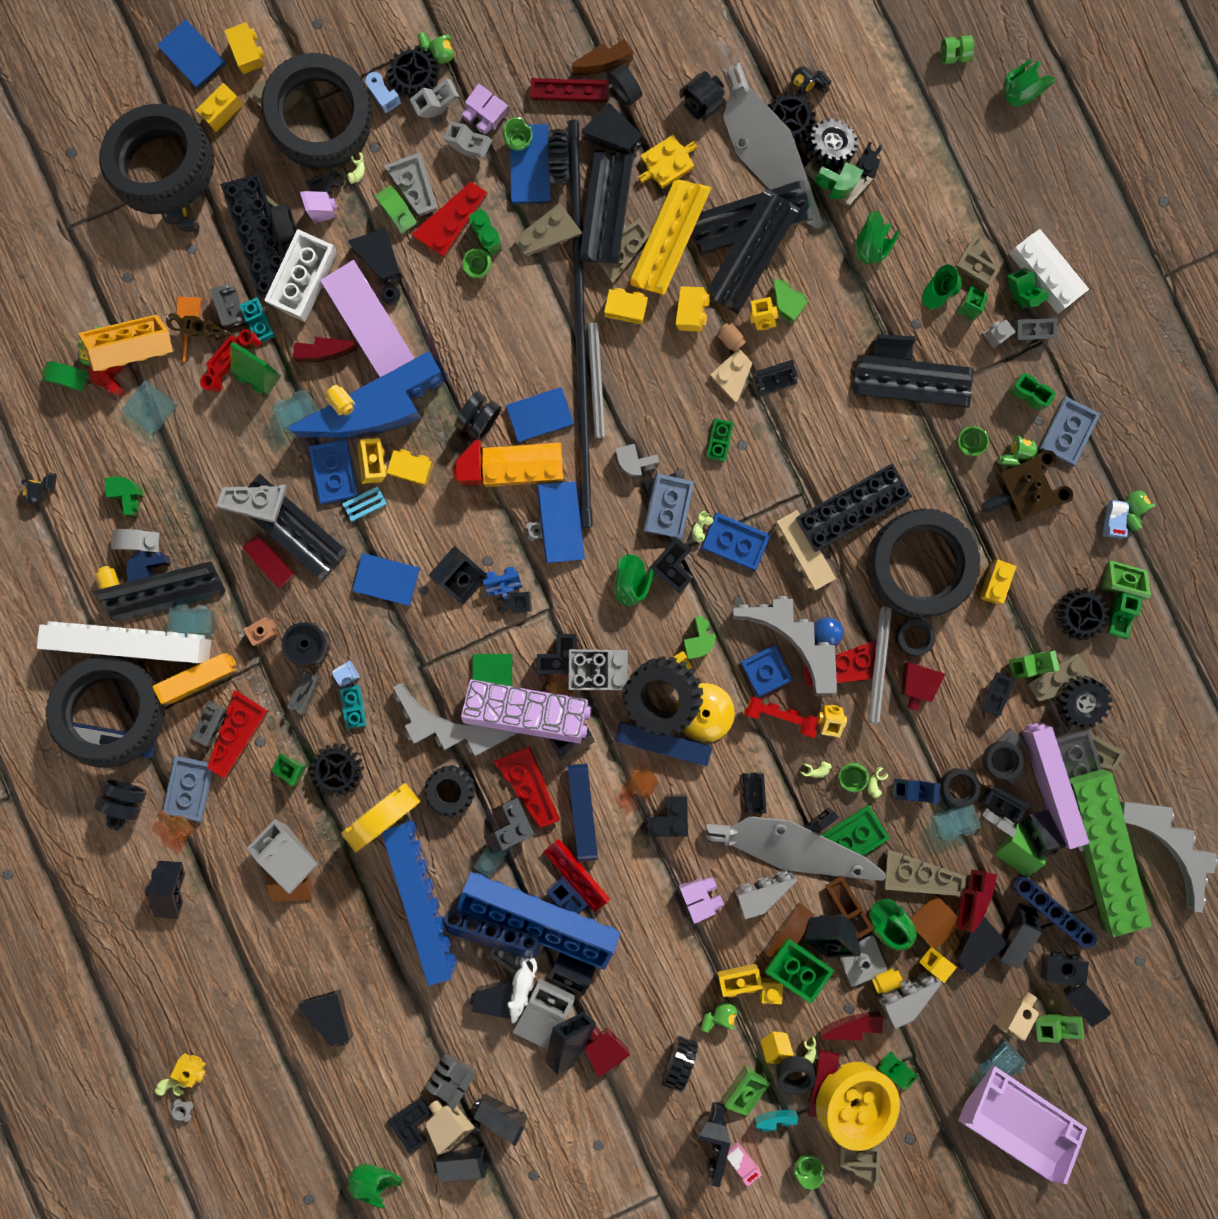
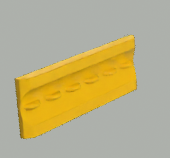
(669, 236)

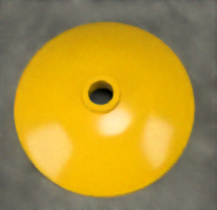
(720, 717)

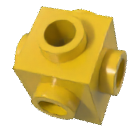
(763, 314)
(831, 720)
(188, 1070)

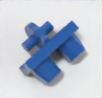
(502, 584)

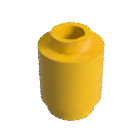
(339, 400)
(106, 577)
(887, 981)

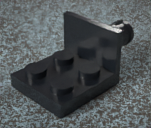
(714, 1130)

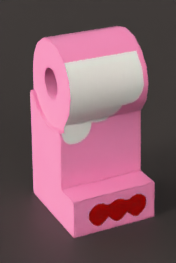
(743, 1164)

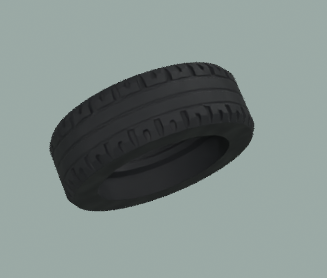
(310, 68)
(135, 130)
(966, 563)
(69, 690)

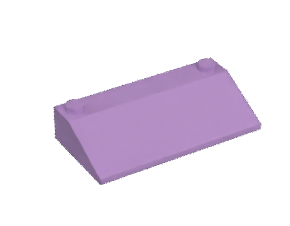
(1024, 1125)

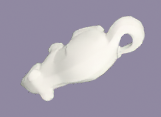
(522, 985)

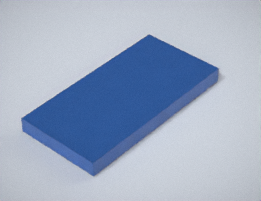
(531, 169)
(560, 522)

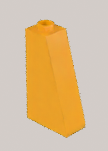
(195, 679)

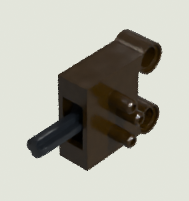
(1027, 489)

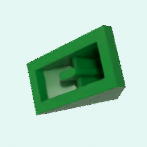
(973, 303)
(289, 769)

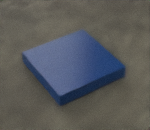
(766, 670)

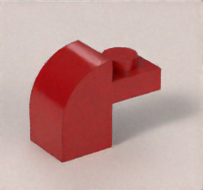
(106, 379)

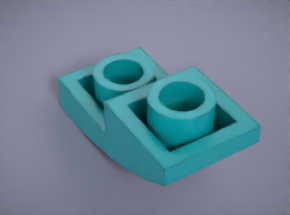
(257, 319)
(353, 706)
(769, 1120)

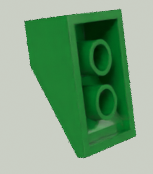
(252, 370)
(799, 970)

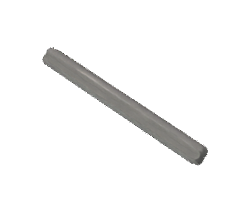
(596, 381)
(879, 665)

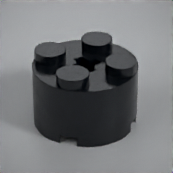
(702, 96)

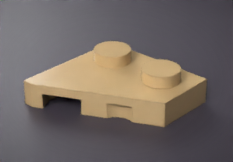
(733, 374)

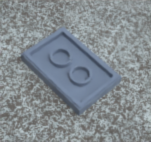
(1069, 431)
(668, 506)
(188, 788)

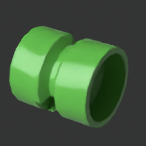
(957, 49)

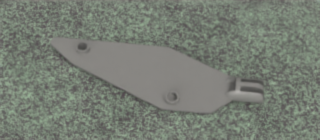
(763, 139)
(792, 848)

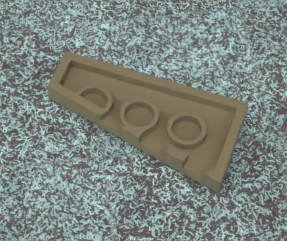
(914, 875)

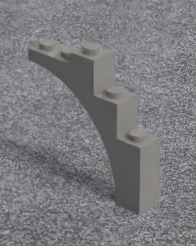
(780, 618)
(448, 733)
(1180, 842)

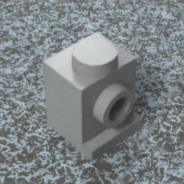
(998, 333)

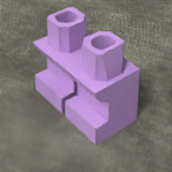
(486, 108)
(698, 900)

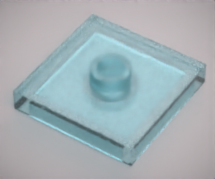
(149, 407)

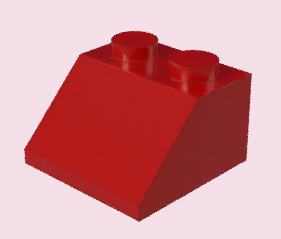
(469, 466)

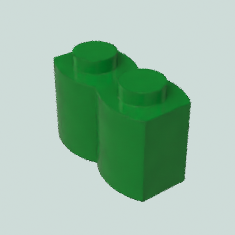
(485, 232)
(1035, 394)

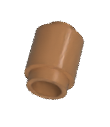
(731, 337)

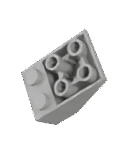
(597, 669)
(282, 855)
(760, 896)
(907, 1001)
(545, 1009)

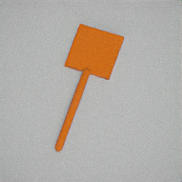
(188, 307)

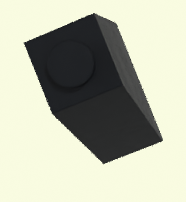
(612, 131)
(378, 254)
(1020, 936)
(978, 947)
(493, 999)
(329, 1017)
(568, 1042)
(500, 1118)
(462, 1164)

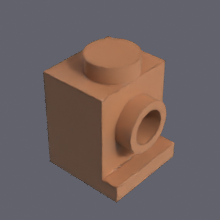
(269, 631)

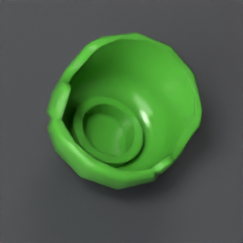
(517, 134)
(477, 263)
(972, 441)
(853, 777)
(808, 1171)

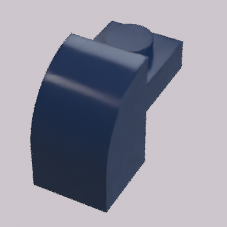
(141, 564)
(916, 790)
(566, 896)

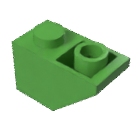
(788, 301)

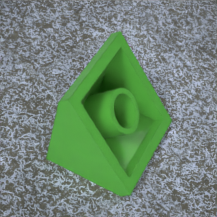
(1127, 579)
(1020, 853)
(745, 1091)

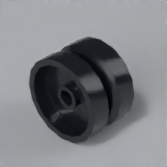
(477, 416)
(318, 643)
(120, 799)

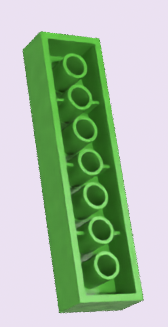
(1110, 854)

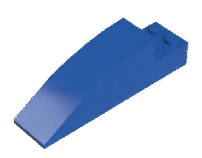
(378, 405)

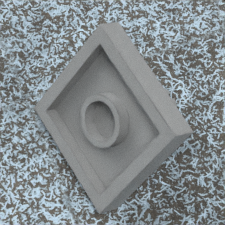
(867, 965)

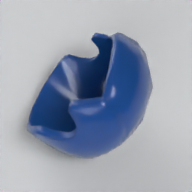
(828, 630)

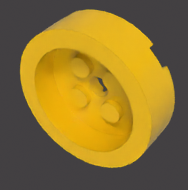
(380, 817)
(868, 1120)

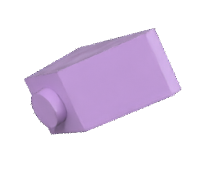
(319, 205)

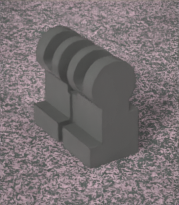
(460, 1074)

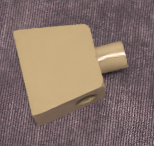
(1018, 1017)
(447, 1127)

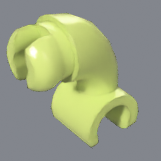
(358, 173)
(697, 532)
(822, 771)
(872, 786)
(811, 1055)
(165, 1084)

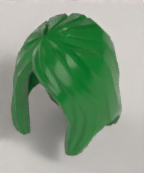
(1025, 86)
(871, 242)
(631, 581)
(892, 925)
(369, 1181)

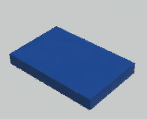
(191, 54)
(540, 414)
(333, 471)
(736, 541)
(386, 579)

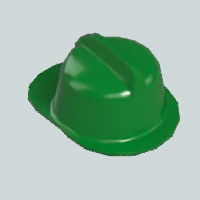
(943, 285)

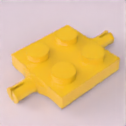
(667, 161)

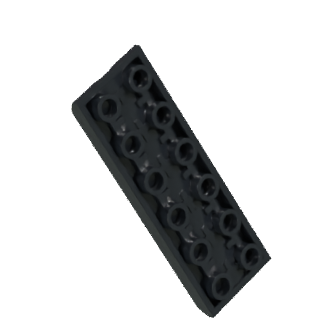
(606, 207)
(723, 224)
(255, 230)
(752, 251)
(913, 381)
(853, 507)
(301, 536)
(161, 591)

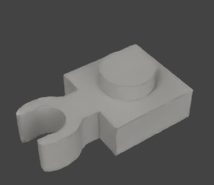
(1004, 824)

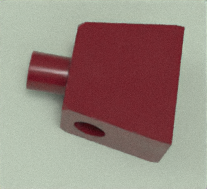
(920, 684)
(605, 1050)

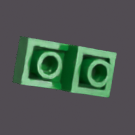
(720, 439)

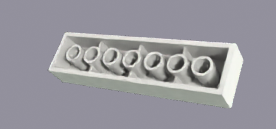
(121, 643)

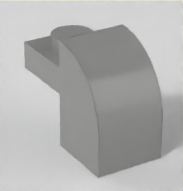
(434, 102)
(466, 141)
(631, 465)
(134, 540)

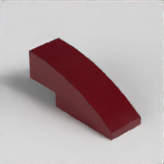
(322, 350)
(269, 561)
(975, 899)
(853, 1027)
(826, 1063)

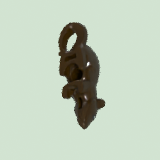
(195, 326)

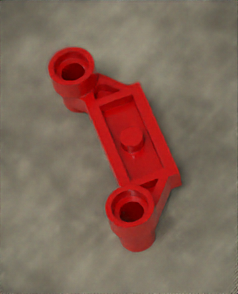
(220, 362)
(755, 707)

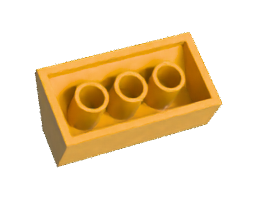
(126, 342)
(522, 465)

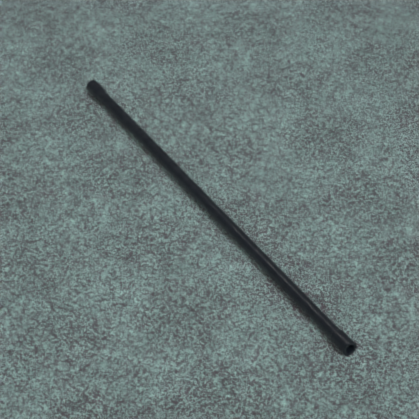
(586, 511)

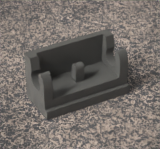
(228, 306)
(1035, 328)
(304, 692)
(209, 724)

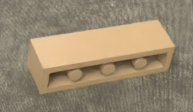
(810, 563)

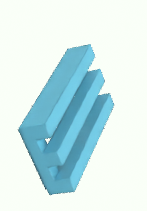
(350, 510)

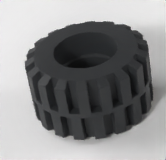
(437, 803)

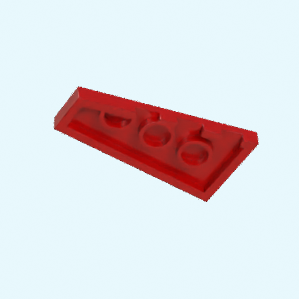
(450, 220)
(852, 665)
(238, 728)
(529, 785)

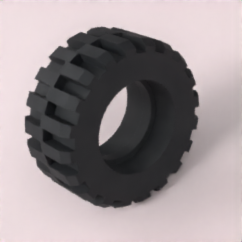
(646, 713)

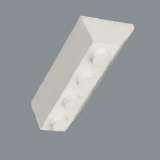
(1050, 270)
(300, 275)

